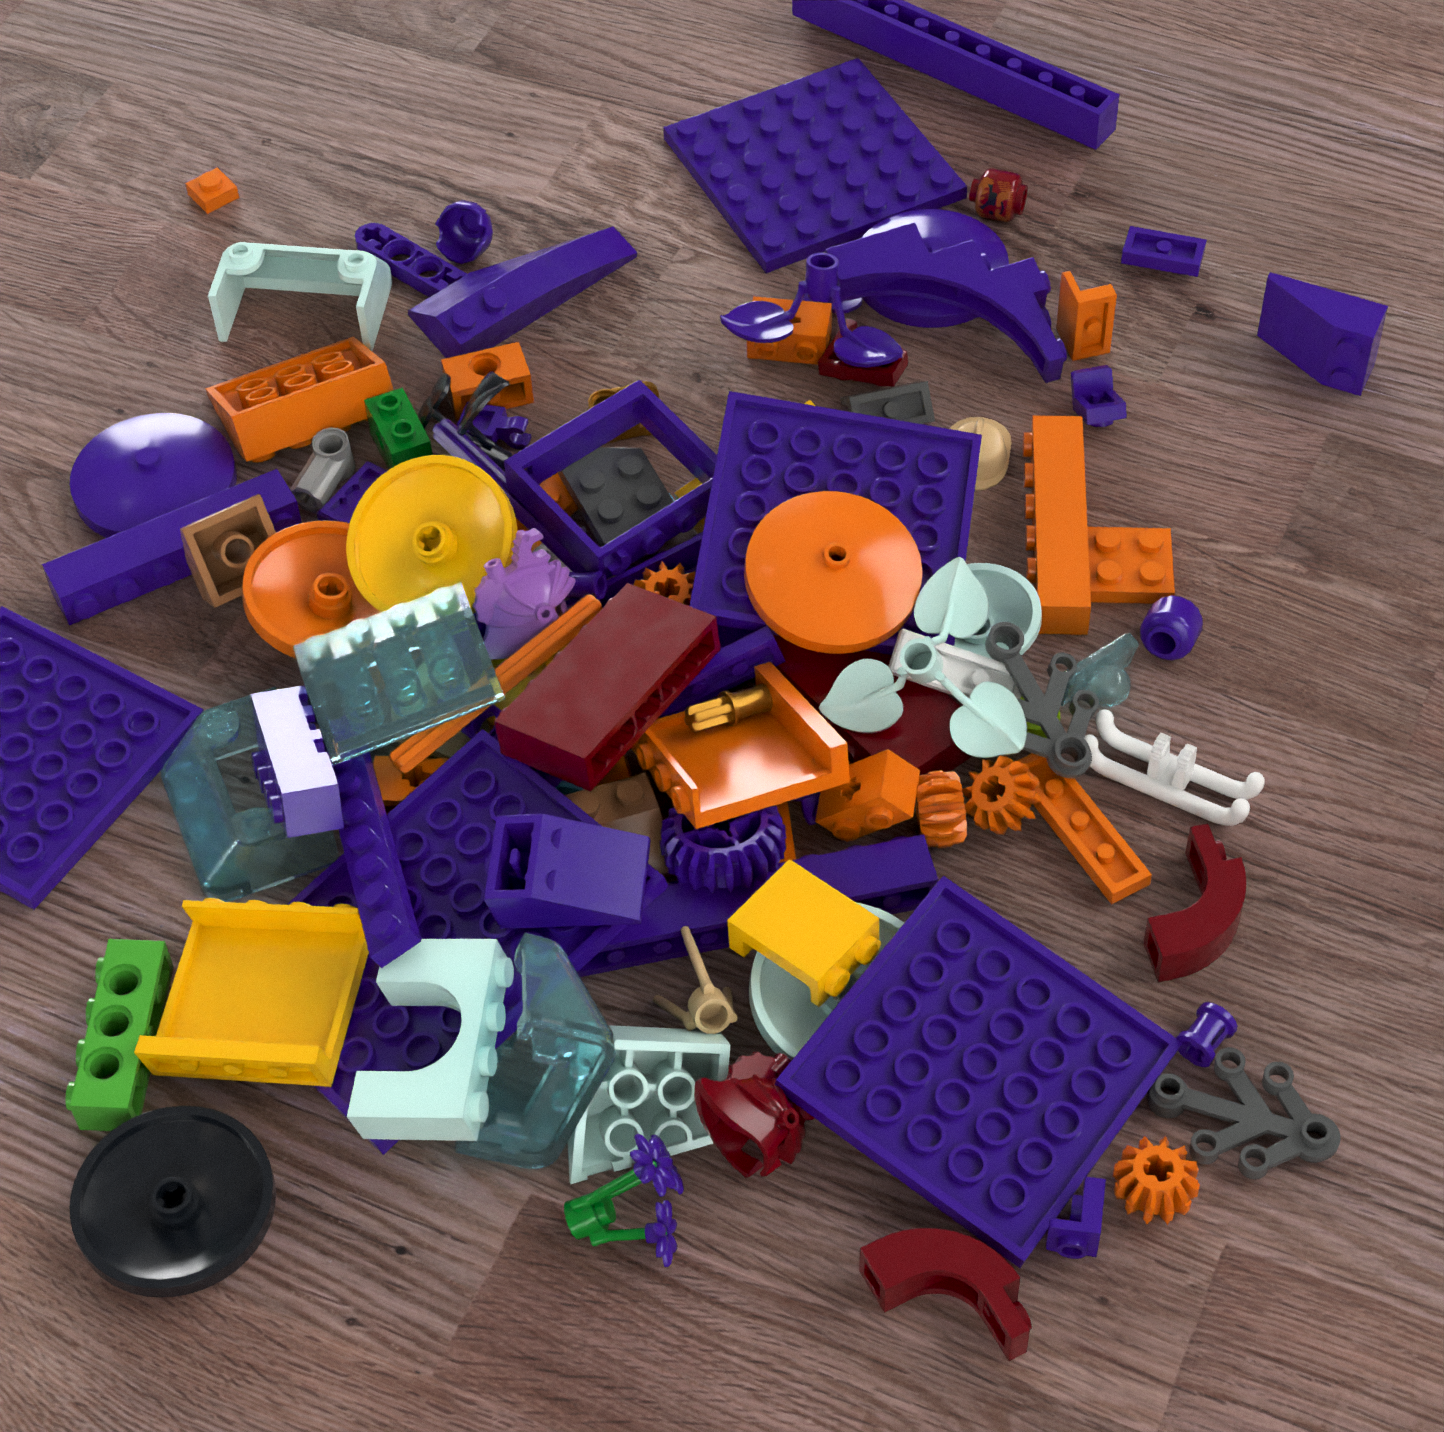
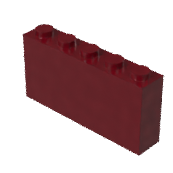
(607, 686)
(918, 736)

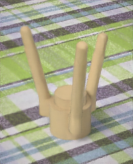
(707, 1005)

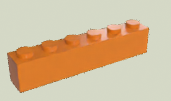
(1058, 523)

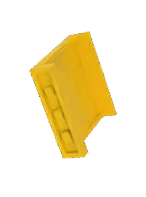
(260, 993)

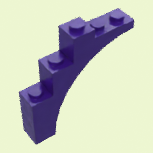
(1007, 296)

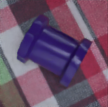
(1206, 1034)

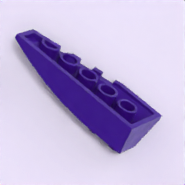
(510, 295)

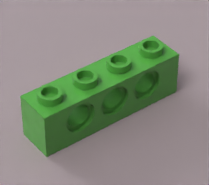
(147, 972)

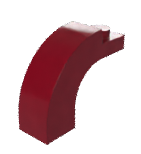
(1200, 934)
(949, 1264)

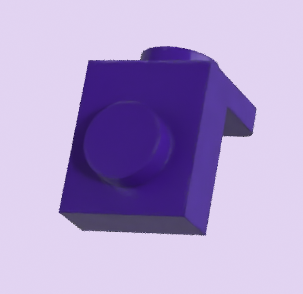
(1095, 397)

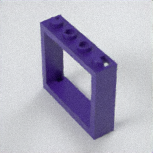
(584, 435)

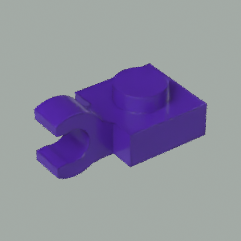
(496, 425)

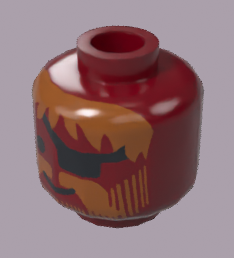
(998, 195)

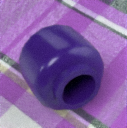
(1171, 627)

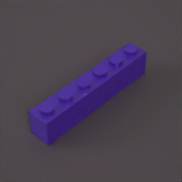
(152, 552)

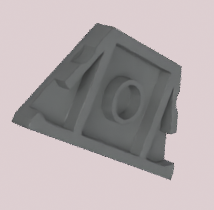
(615, 490)

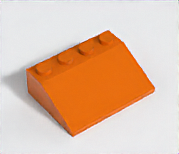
(299, 398)

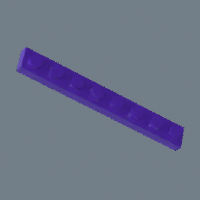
(374, 863)

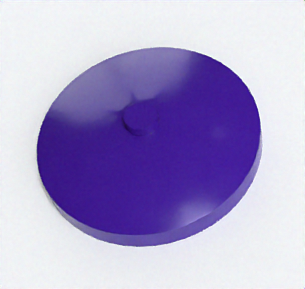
(943, 230)
(148, 470)

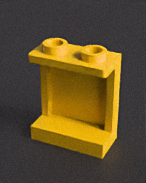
(806, 930)

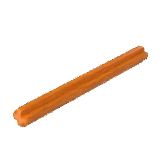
(509, 673)

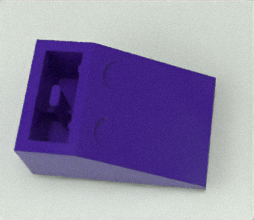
(564, 873)

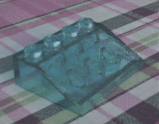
(397, 673)

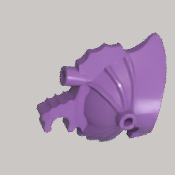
(521, 597)

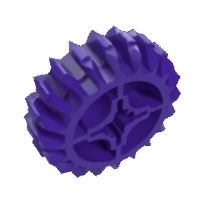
(724, 852)

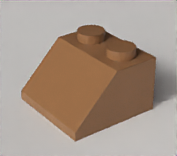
(222, 545)
(627, 807)

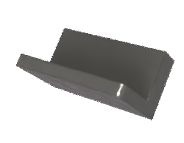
(902, 402)

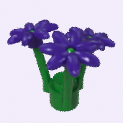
(594, 1211)

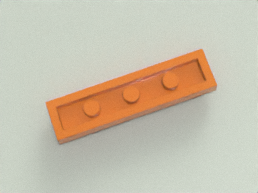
(1087, 833)

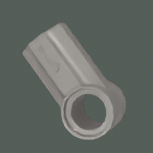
(325, 468)

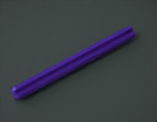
(463, 447)

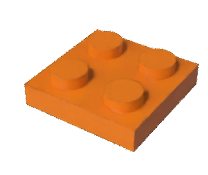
(1130, 564)

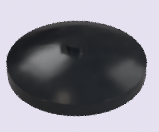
(172, 1201)

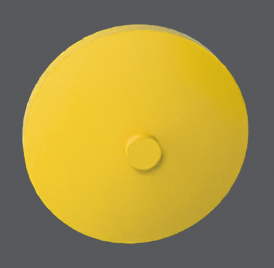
(427, 530)

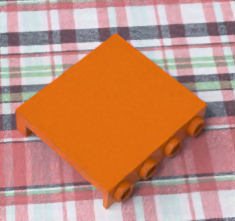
(749, 764)

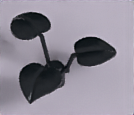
(484, 392)

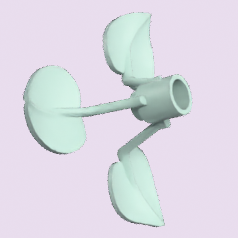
(866, 694)

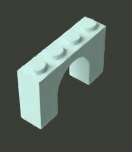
(449, 1095)

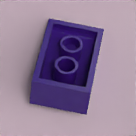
(1322, 331)

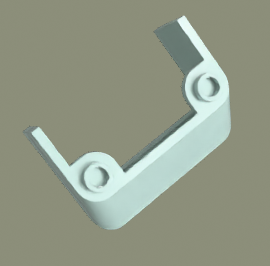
(301, 270)

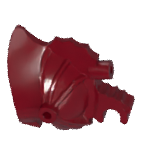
(754, 1109)

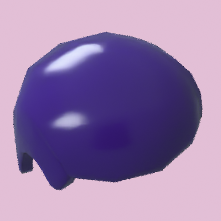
(464, 231)

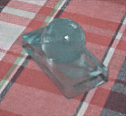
(1105, 673)

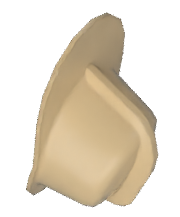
(993, 450)

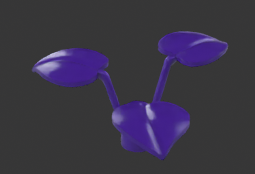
(769, 323)

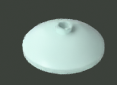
(1010, 600)

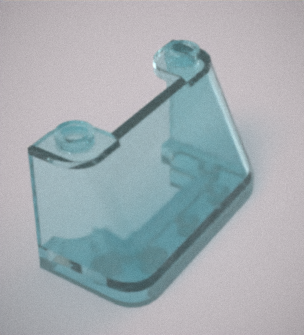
(548, 1064)

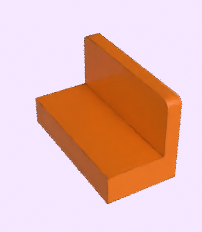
(1085, 318)

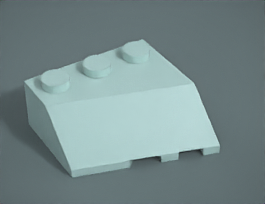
(647, 1094)

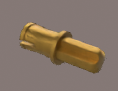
(728, 708)

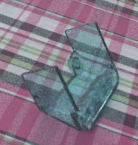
(230, 849)

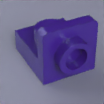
(1082, 1232)

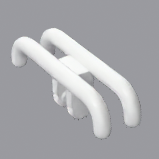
(1170, 774)

